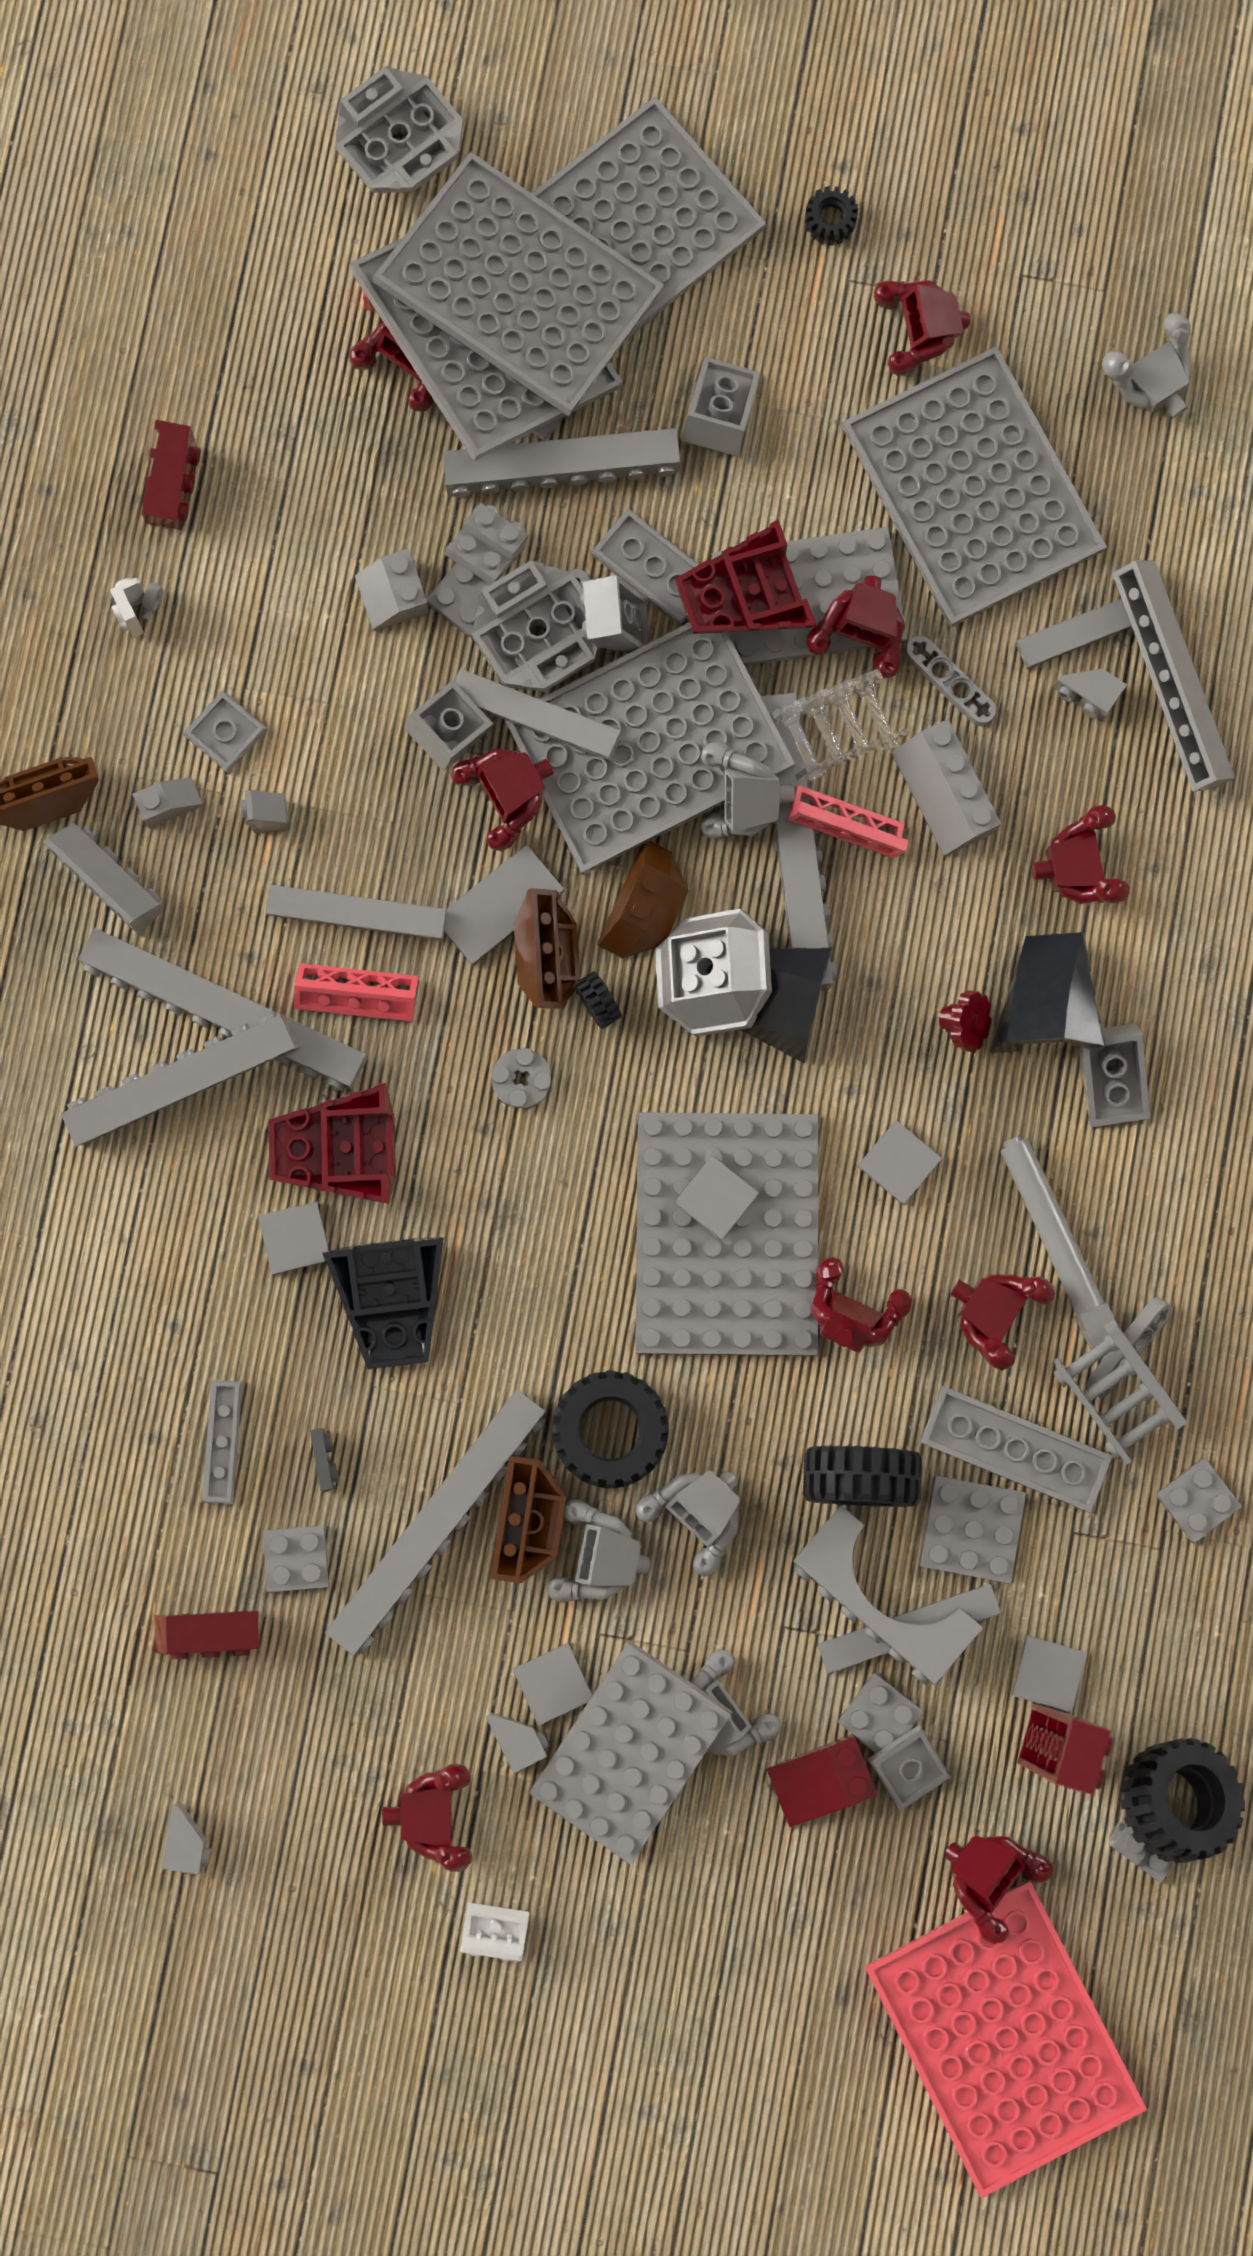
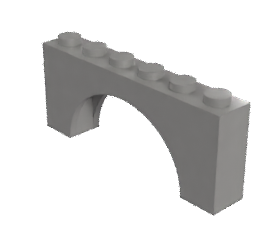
(925, 1647)

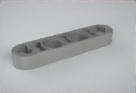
(954, 677)
(1139, 1334)

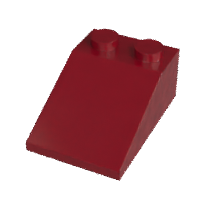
(822, 1781)

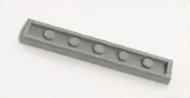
(539, 715)
(356, 912)
(859, 1647)

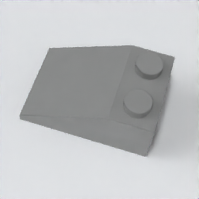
(720, 406)
(614, 614)
(1116, 1077)

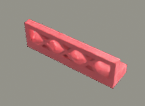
(843, 827)
(355, 996)

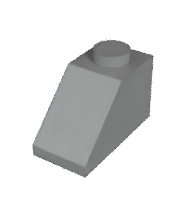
(167, 800)
(518, 1741)
(185, 1844)

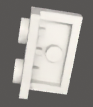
(128, 594)
(494, 1932)

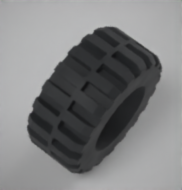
(652, 1429)
(862, 1476)
(1216, 1795)

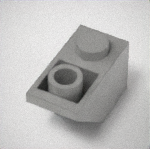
(1092, 690)
(265, 811)

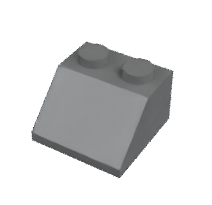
(392, 590)
(447, 725)

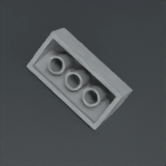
(946, 788)
(105, 877)

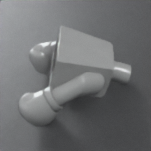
(1159, 376)
(750, 794)
(704, 1507)
(606, 1558)
(737, 1732)

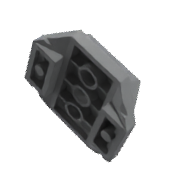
(393, 105)
(515, 605)
(739, 977)

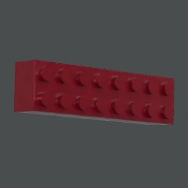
(1065, 1749)

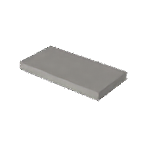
(645, 562)
(490, 908)

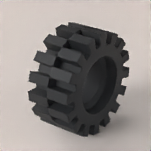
(836, 200)
(598, 1000)

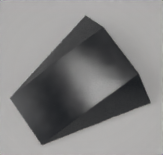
(1050, 996)
(791, 1007)
(389, 1297)

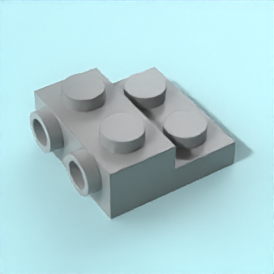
(487, 543)
(1126, 1845)

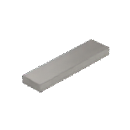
(1073, 634)
(222, 1441)

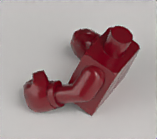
(930, 319)
(363, 357)
(866, 617)
(512, 786)
(1076, 863)
(993, 1308)
(850, 1321)
(427, 1816)
(986, 1873)

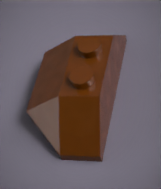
(46, 792)
(645, 903)
(546, 949)
(528, 1521)

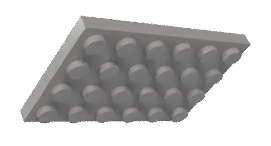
(822, 572)
(630, 1752)

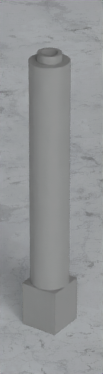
(1058, 1240)

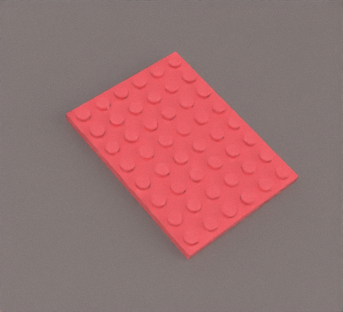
(1005, 2041)

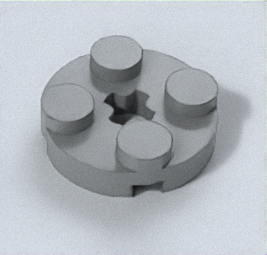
(519, 1095)

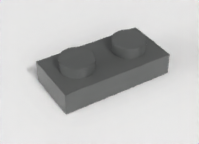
(326, 1471)

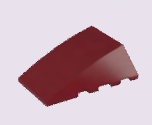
(745, 588)
(338, 1146)

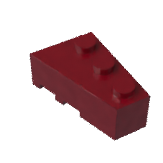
(170, 475)
(206, 1634)

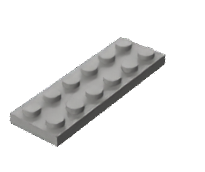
(1016, 1449)

